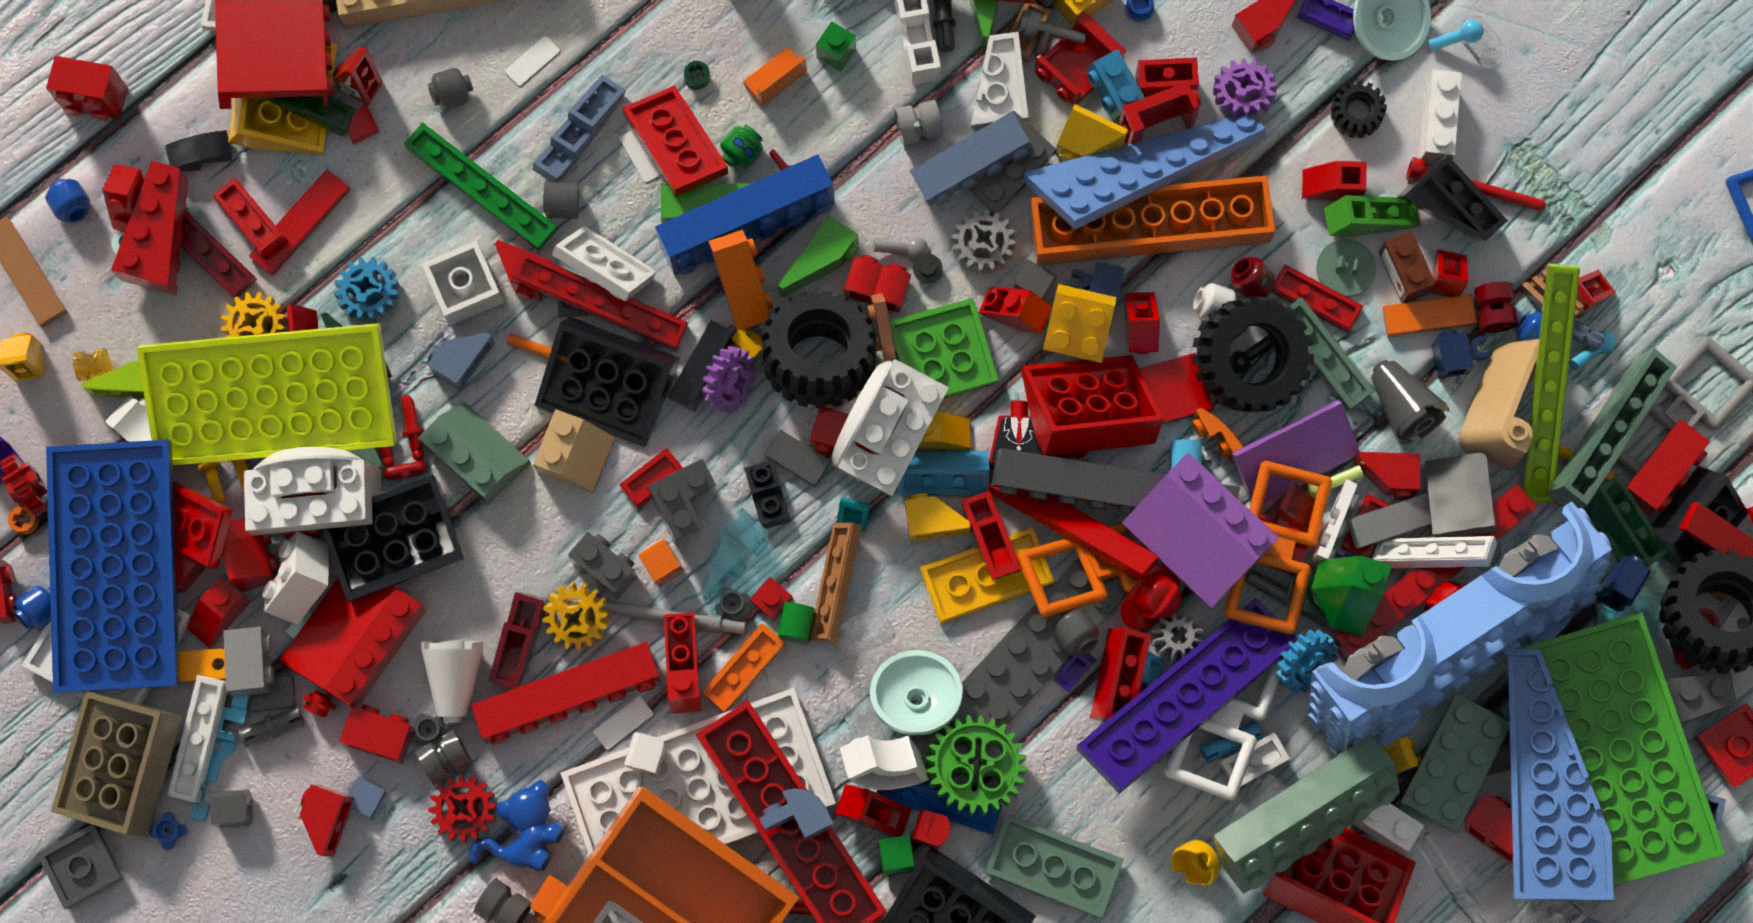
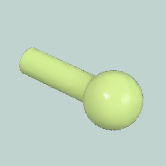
(1338, 479)

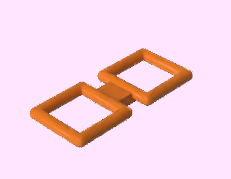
(1281, 553)
(1094, 567)

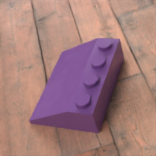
(1200, 530)

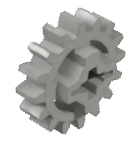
(976, 229)

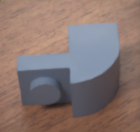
(804, 808)

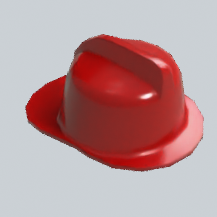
(1151, 598)

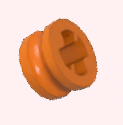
(26, 528)

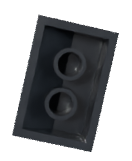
(1711, 491)

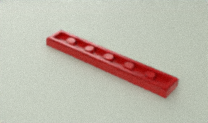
(598, 301)
(1084, 531)

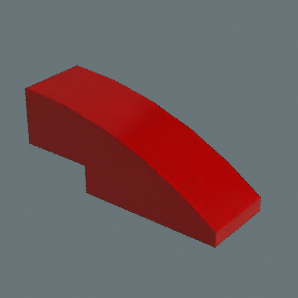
(990, 535)

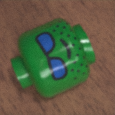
(741, 147)

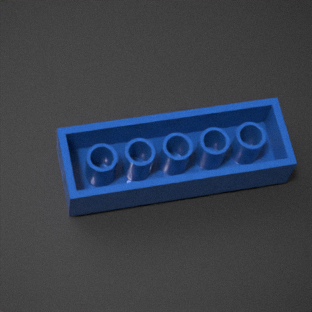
(756, 209)

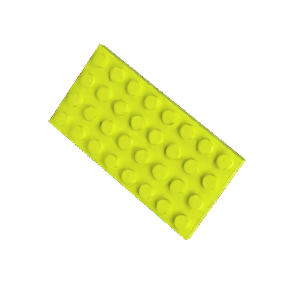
(268, 393)

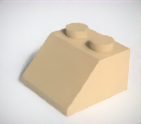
(573, 451)

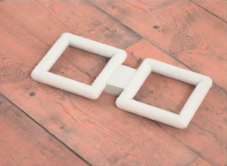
(1226, 724)

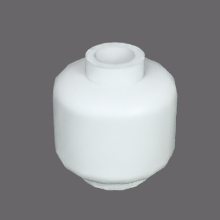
(1211, 298)

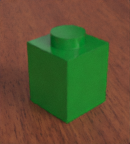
(836, 46)

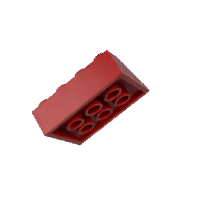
(1090, 405)
(352, 643)
(1344, 882)

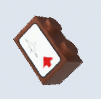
(1407, 267)

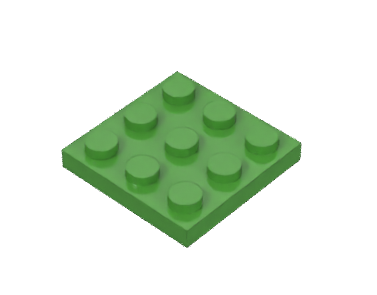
(946, 346)

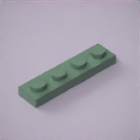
(1332, 358)

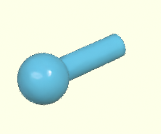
(1470, 31)
(1588, 354)

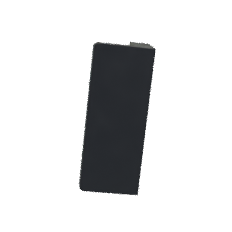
(689, 385)

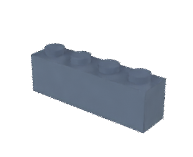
(971, 159)

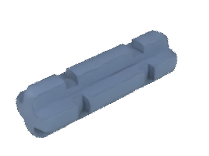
(1583, 334)

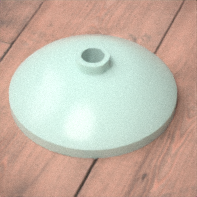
(1401, 30)
(916, 677)

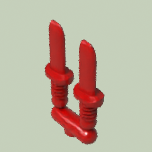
(413, 432)

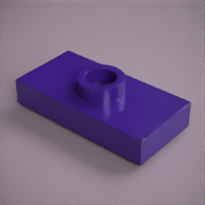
(1328, 16)

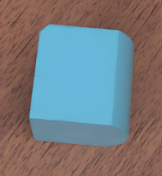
(1180, 448)

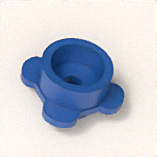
(159, 830)

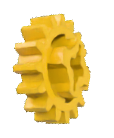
(265, 316)
(565, 608)

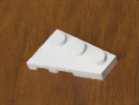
(1001, 81)

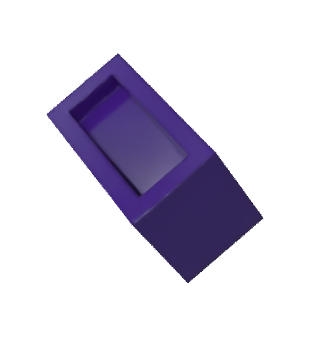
(1074, 670)

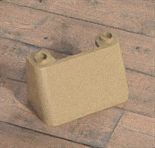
(1491, 417)

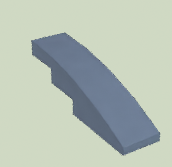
(579, 129)

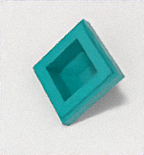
(853, 512)

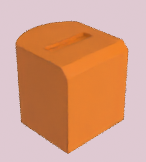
(661, 562)

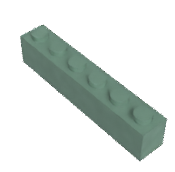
(1612, 429)

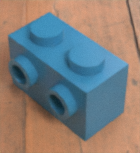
(1113, 83)

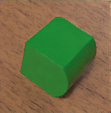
(796, 623)
(896, 855)

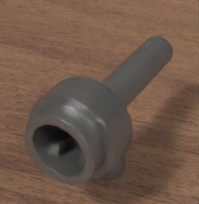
(1031, 23)

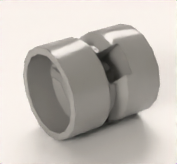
(929, 121)

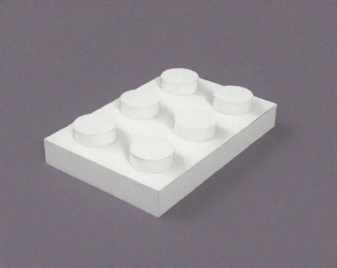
(604, 263)

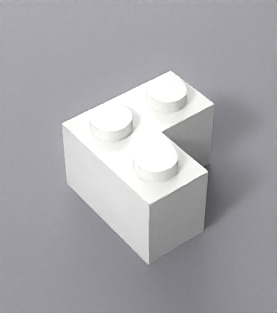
(299, 578)

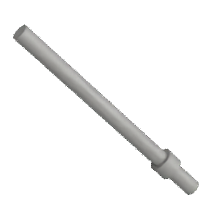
(713, 622)

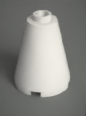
(452, 675)

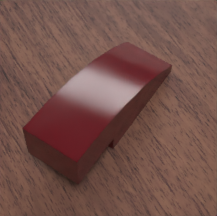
(517, 640)

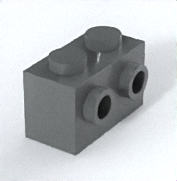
(603, 565)

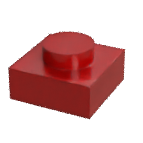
(771, 598)

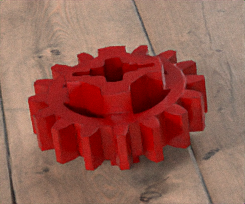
(24, 485)
(472, 799)

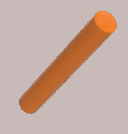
(532, 347)

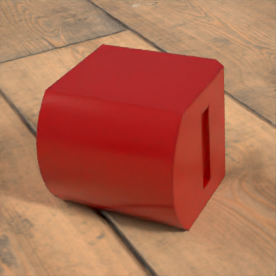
(931, 829)

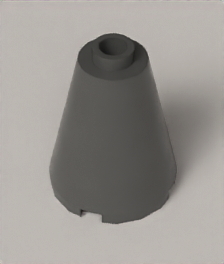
(1407, 402)

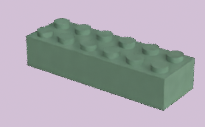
(1307, 814)

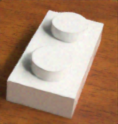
(1266, 756)

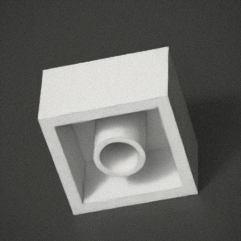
(462, 283)

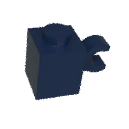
(1105, 279)
(1455, 355)

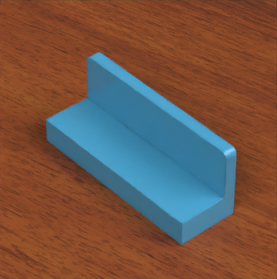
(946, 473)

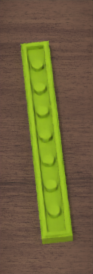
(1550, 379)

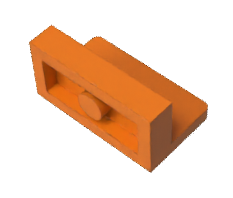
(775, 75)

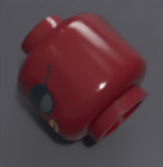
(1252, 278)

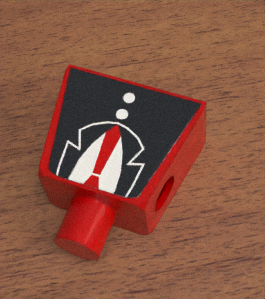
(1015, 432)

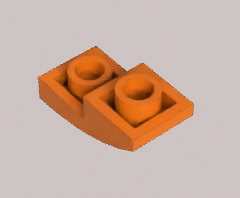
(1212, 428)

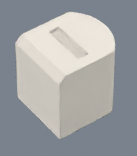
(645, 754)

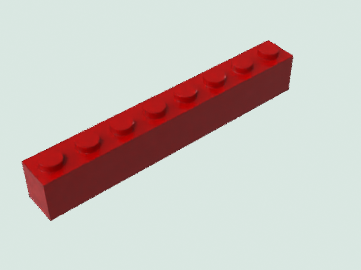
(1421, 582)

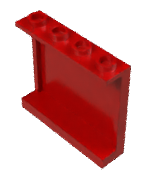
(272, 49)

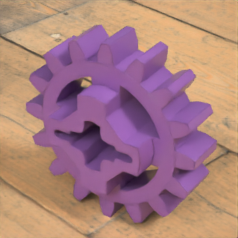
(1247, 85)
(729, 379)

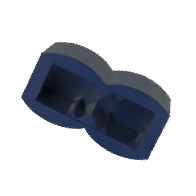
(1623, 583)

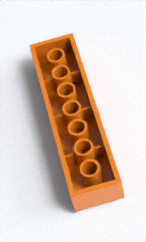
(1161, 222)

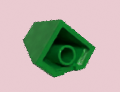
(1350, 591)

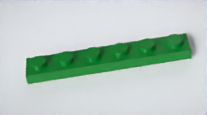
(481, 186)

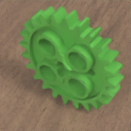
(1003, 769)

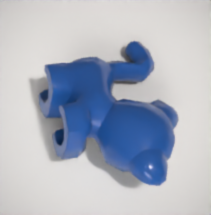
(526, 813)

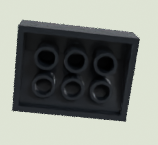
(621, 388)
(407, 539)
(951, 894)

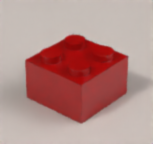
(87, 88)

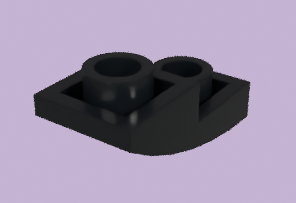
(202, 148)
(767, 494)

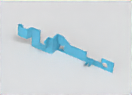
(235, 714)

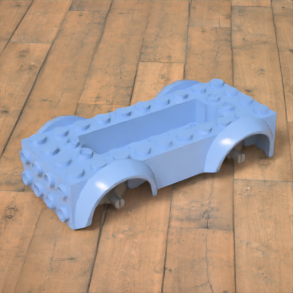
(1463, 635)

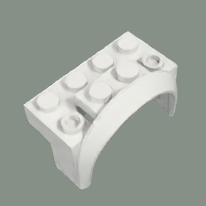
(887, 425)
(310, 472)

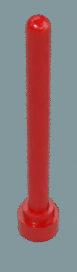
(1418, 166)

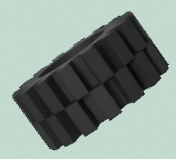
(1365, 94)

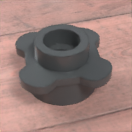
(728, 596)
(422, 723)

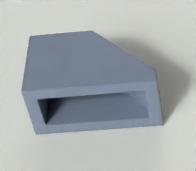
(459, 358)

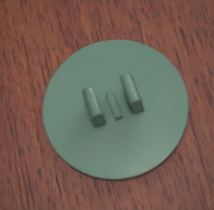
(1346, 267)

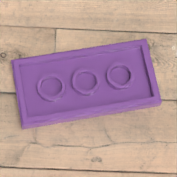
(1308, 444)

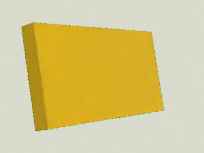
(963, 585)

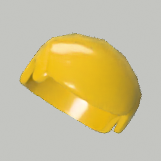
(1197, 862)

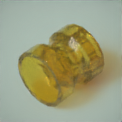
(88, 365)

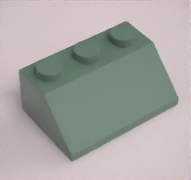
(473, 451)

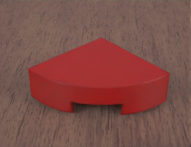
(362, 125)

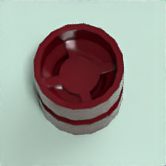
(1495, 306)

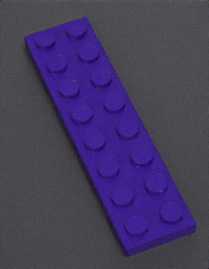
(1183, 699)

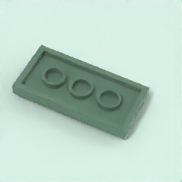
(1455, 763)
(1054, 866)

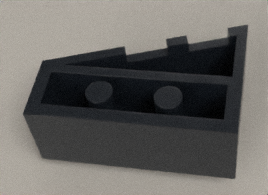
(1454, 199)

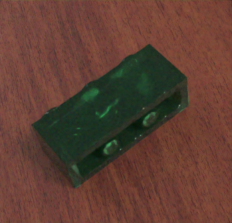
(1624, 523)

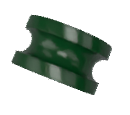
(696, 65)

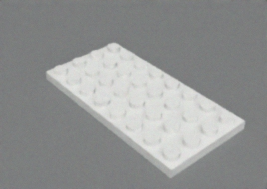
(690, 778)

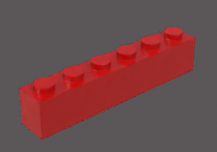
(566, 693)

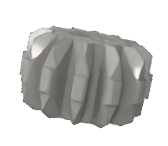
(1165, 633)

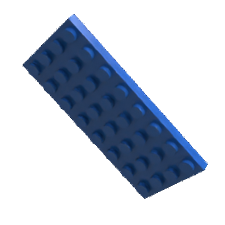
(112, 566)

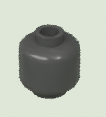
(450, 88)
(1076, 632)

